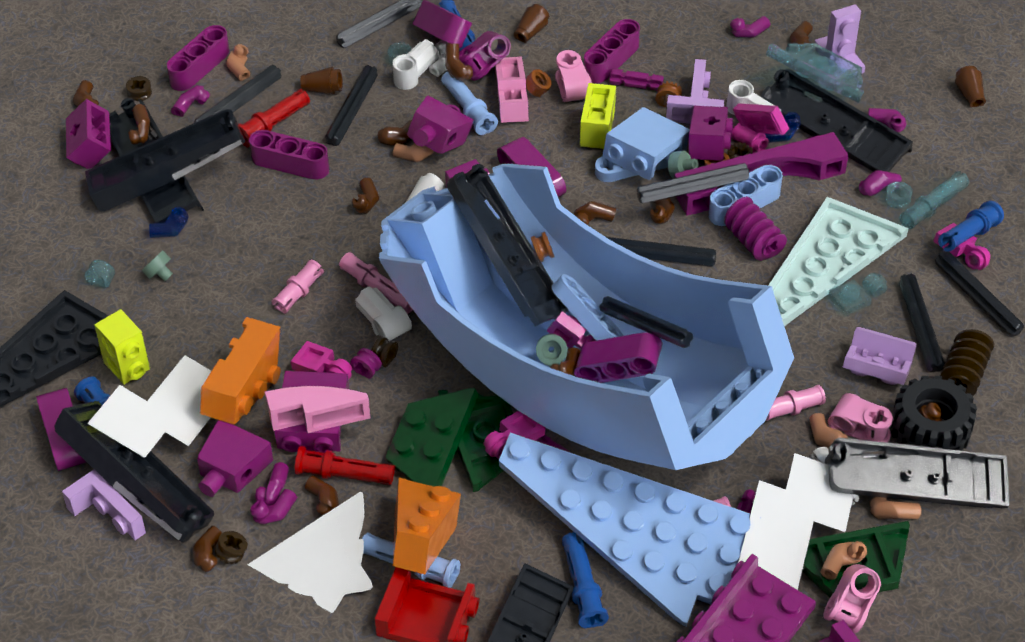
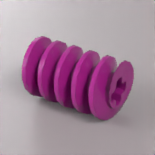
(754, 229)

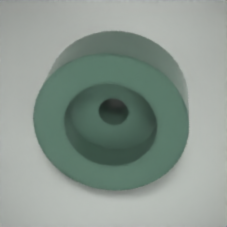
(679, 162)
(158, 267)
(551, 357)

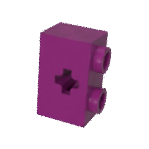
(710, 132)
(88, 134)

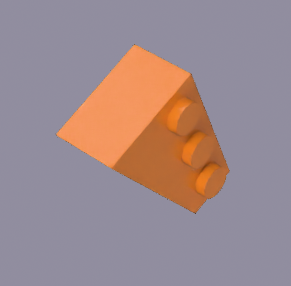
(245, 373)
(422, 523)

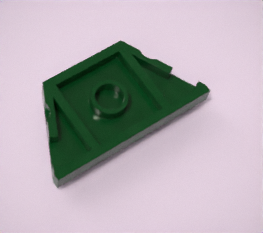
(484, 420)
(431, 436)
(884, 555)

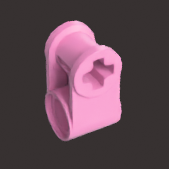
(571, 76)
(860, 417)
(853, 600)

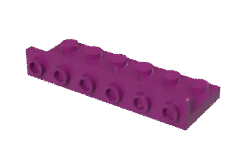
(752, 609)

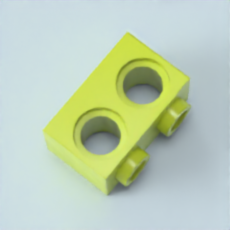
(597, 115)
(122, 347)

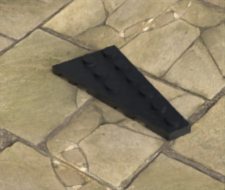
(49, 346)

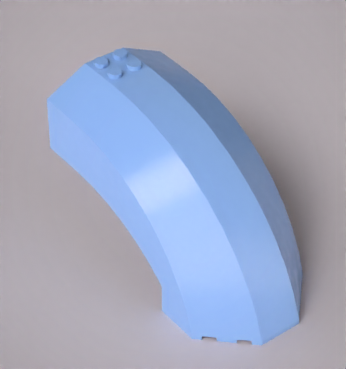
(680, 416)

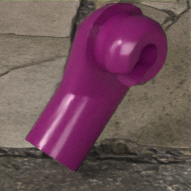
(186, 99)

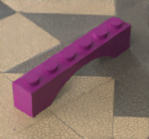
(810, 158)

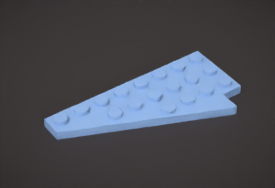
(652, 533)

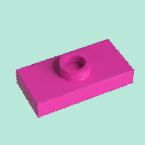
(761, 118)

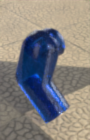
(793, 122)
(172, 226)

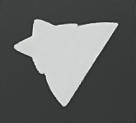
(322, 557)

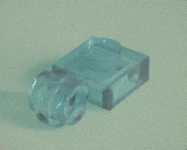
(852, 297)

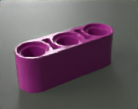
(442, 23)
(612, 50)
(198, 57)
(524, 153)
(289, 154)
(619, 357)
(50, 408)

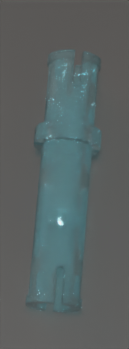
(926, 205)

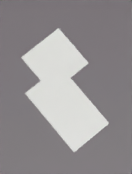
(170, 409)
(788, 517)

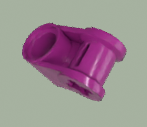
(481, 56)

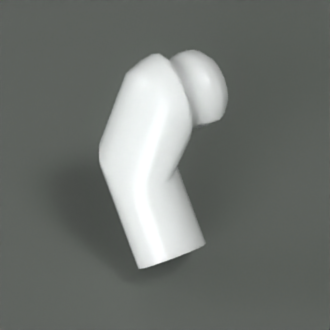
(439, 67)

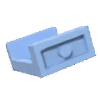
(644, 142)

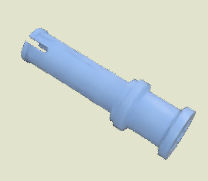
(472, 107)
(440, 570)

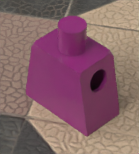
(439, 126)
(231, 458)

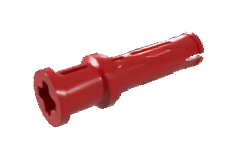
(274, 115)
(330, 465)

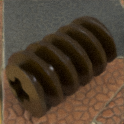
(968, 359)

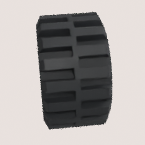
(956, 410)

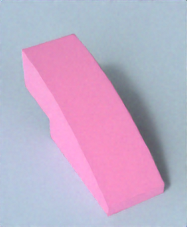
(511, 90)
(316, 407)

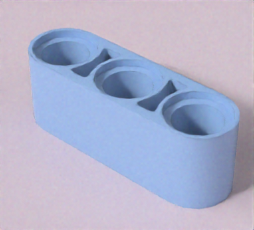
(761, 186)

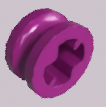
(366, 363)

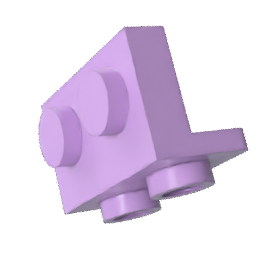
(880, 356)

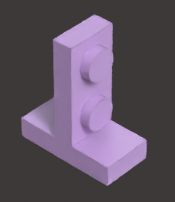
(843, 34)
(681, 107)
(97, 491)

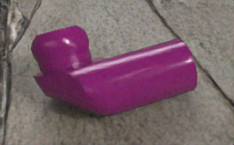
(751, 30)
(888, 117)
(877, 181)
(275, 486)
(267, 514)

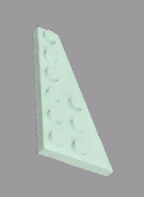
(829, 253)

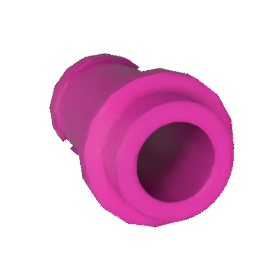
(746, 135)

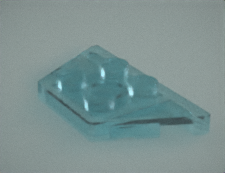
(823, 66)

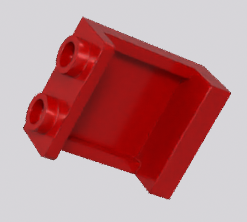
(424, 610)

